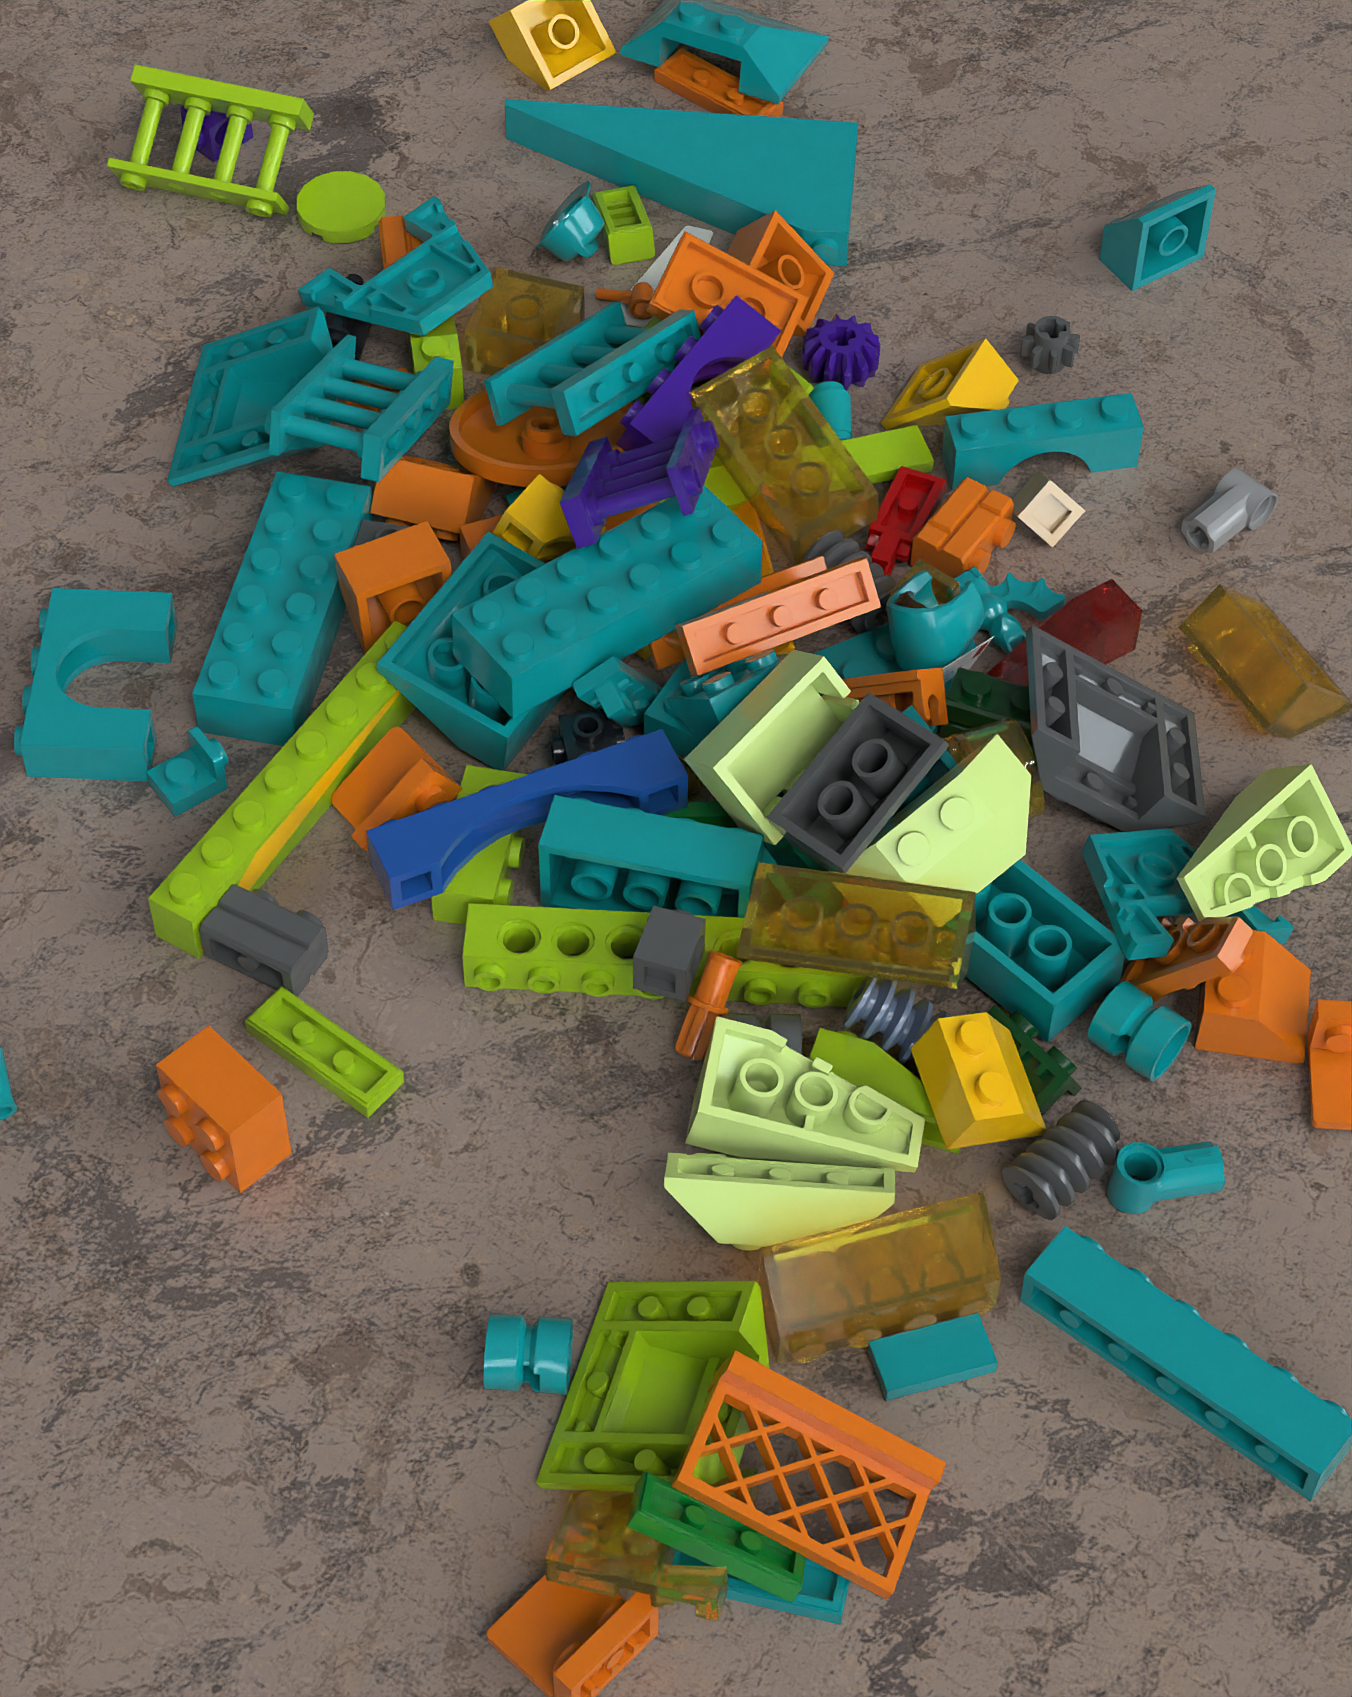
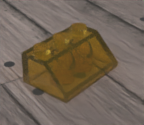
(1262, 664)

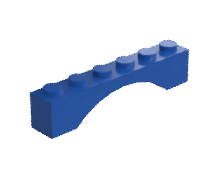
(426, 850)

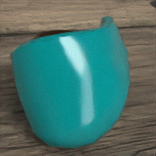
(931, 633)

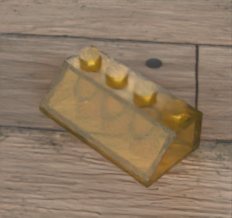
(859, 925)
(878, 1278)

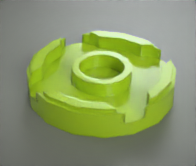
(341, 206)

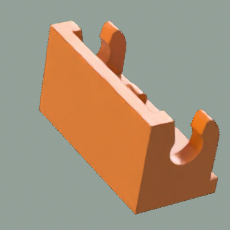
(919, 688)

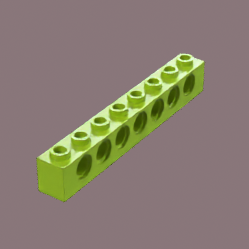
(601, 943)

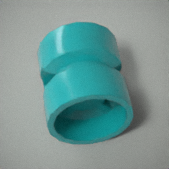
(1144, 1034)
(528, 1353)

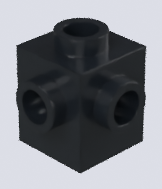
(583, 733)

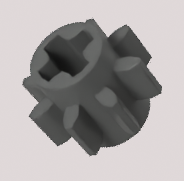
(1050, 344)

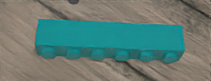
(1188, 1362)

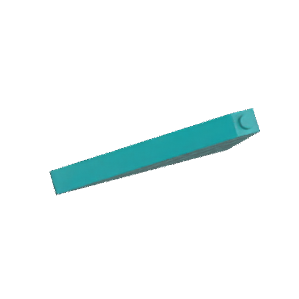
(708, 163)

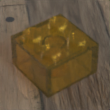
(518, 318)

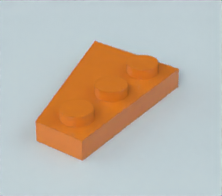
(1196, 955)

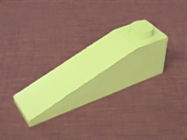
(1266, 844)
(781, 1106)

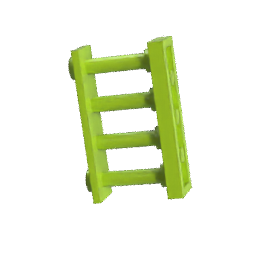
(199, 99)

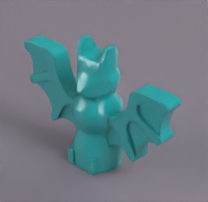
(1012, 593)

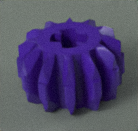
(841, 352)

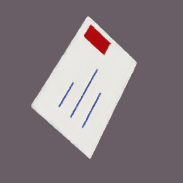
(964, 661)

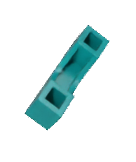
(990, 443)

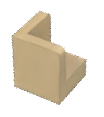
(1046, 508)

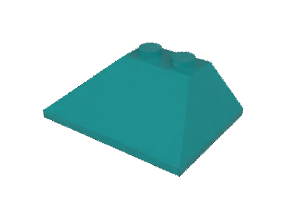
(769, 50)
(235, 389)

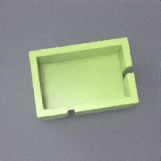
(772, 739)

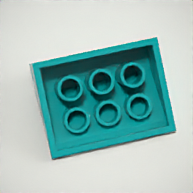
(438, 685)

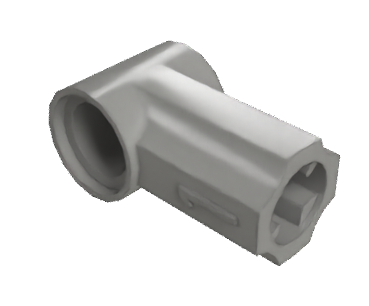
(1236, 504)

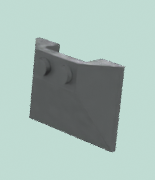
(1110, 741)

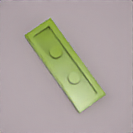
(324, 1051)

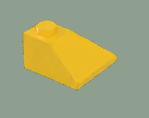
(953, 384)

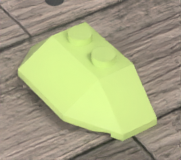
(959, 828)
(772, 1200)

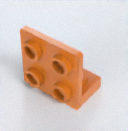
(1330, 1065)
(573, 1637)

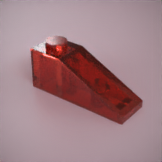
(1098, 623)

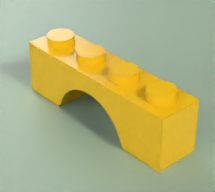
(540, 527)

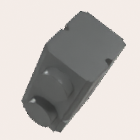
(264, 939)

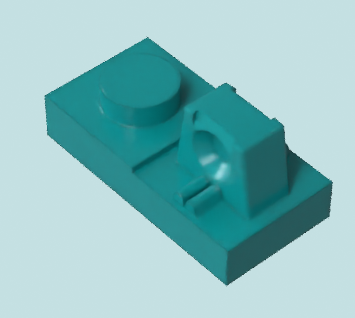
(618, 691)

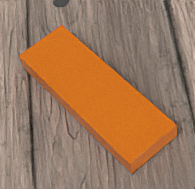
(710, 86)

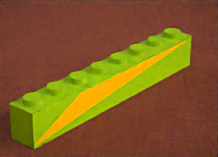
(281, 800)

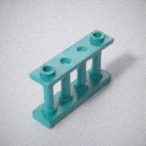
(590, 368)
(384, 434)

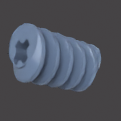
(891, 1015)

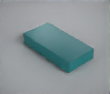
(932, 1356)

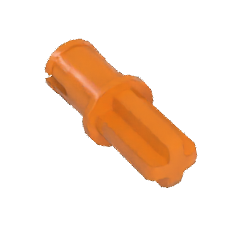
(707, 1004)

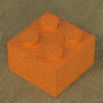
(223, 1110)

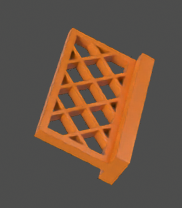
(839, 1438)

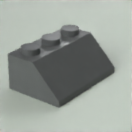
(856, 784)

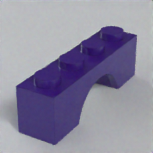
(728, 340)

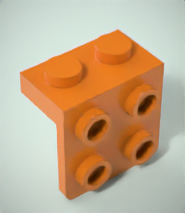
(392, 784)

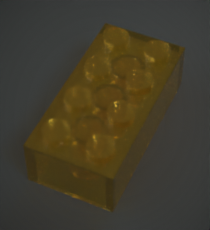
(785, 454)

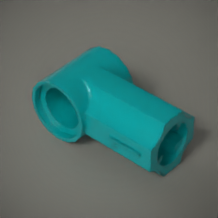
(1165, 1174)

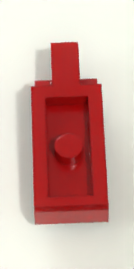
(901, 516)

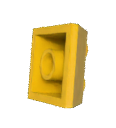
(552, 39)
(976, 1082)

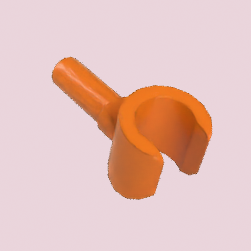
(637, 298)

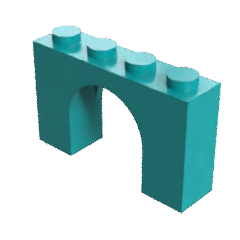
(76, 634)

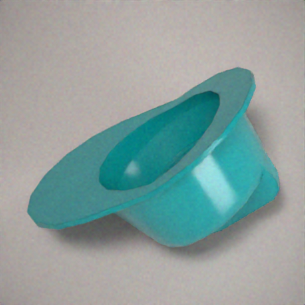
(573, 227)

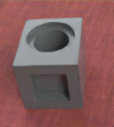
(669, 953)

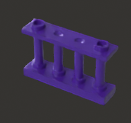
(619, 482)

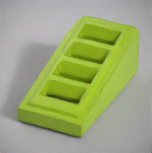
(626, 227)

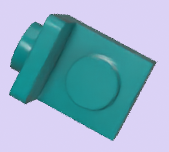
(191, 775)

